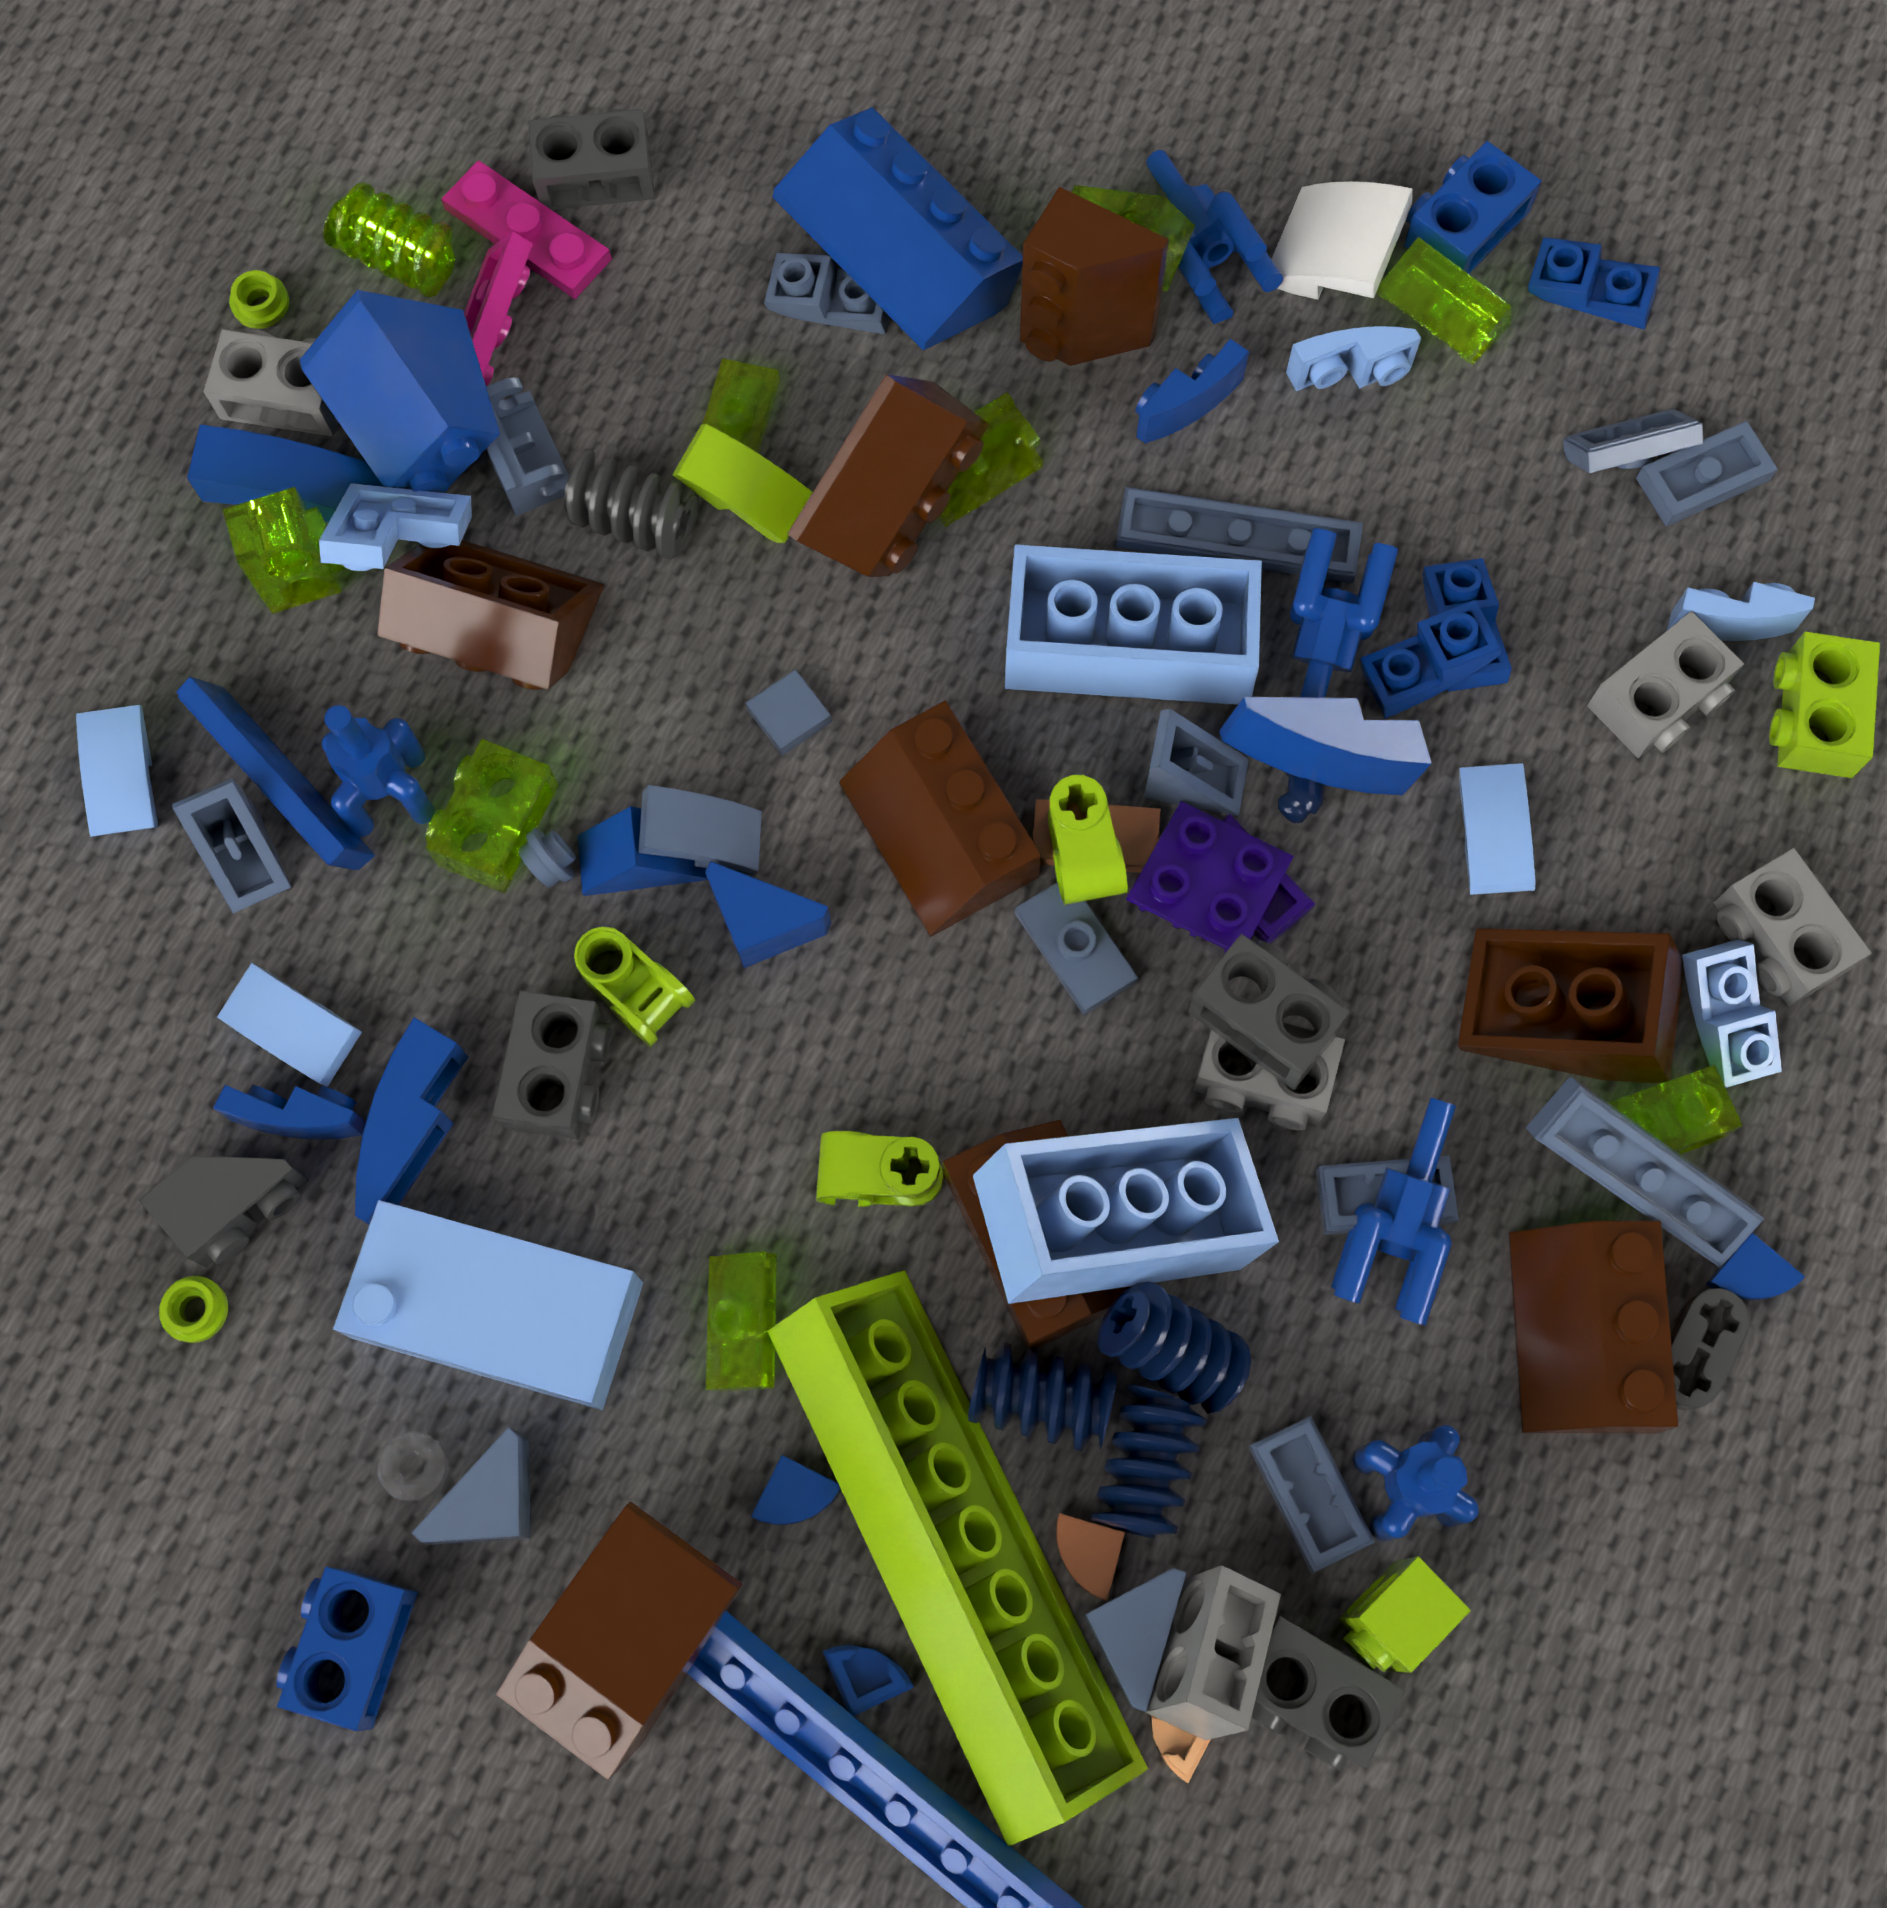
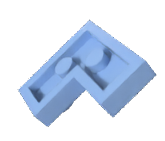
(377, 517)

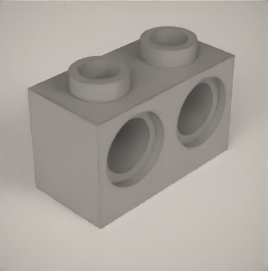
(273, 394)
(1658, 680)
(1803, 920)
(1265, 1091)
(1214, 1654)

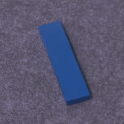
(274, 774)

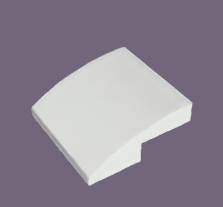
(1341, 237)

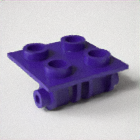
(1209, 877)

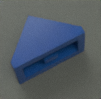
(613, 861)
(763, 916)

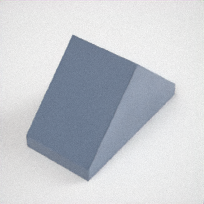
(1194, 767)
(233, 844)
(487, 1501)
(1135, 1633)

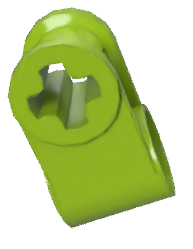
(1085, 850)
(637, 992)
(866, 1169)

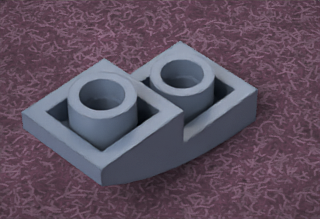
(816, 291)
(700, 829)

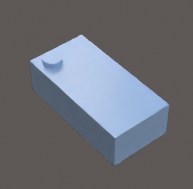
(1133, 624)
(1123, 1208)
(489, 1304)

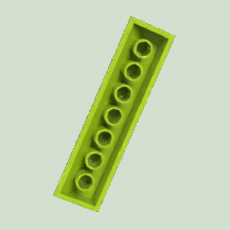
(957, 1556)

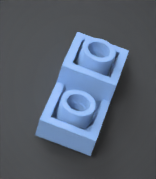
(1367, 352)
(1760, 614)
(115, 770)
(1497, 829)
(1726, 1007)
(289, 1025)

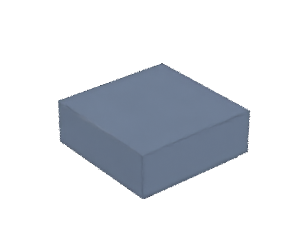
(788, 712)

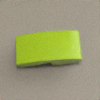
(743, 482)

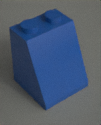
(404, 388)

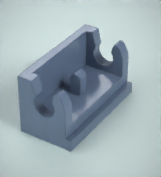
(524, 449)

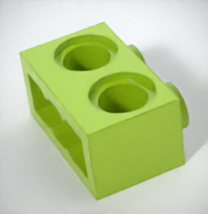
(1839, 709)
(1401, 1617)

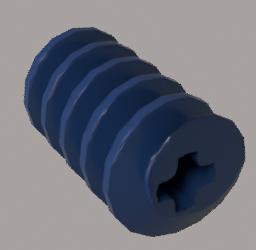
(1175, 1346)
(1043, 1396)
(1149, 1463)

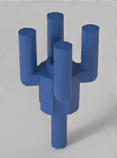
(1218, 232)
(1332, 618)
(373, 767)
(1404, 1224)
(1419, 1482)

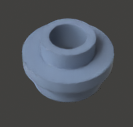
(547, 857)

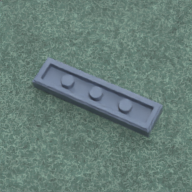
(1233, 531)
(1644, 1172)

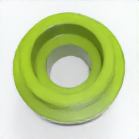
(255, 285)
(174, 1303)

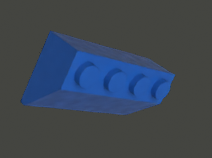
(900, 229)

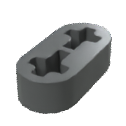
(1718, 1354)

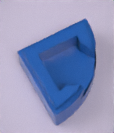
(1755, 1272)
(794, 1494)
(865, 1676)

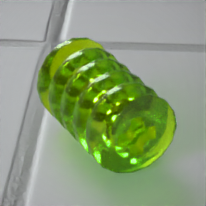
(391, 238)

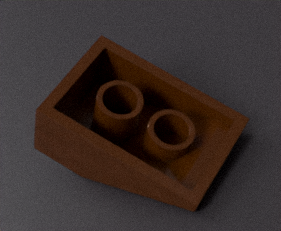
(1575, 1001)
(619, 1641)

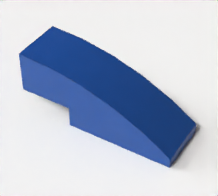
(247, 465)
(1329, 742)
(403, 1117)

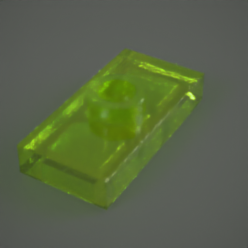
(742, 401)
(738, 1321)

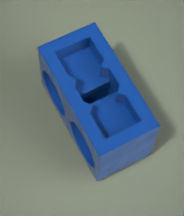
(1462, 206)
(363, 1655)

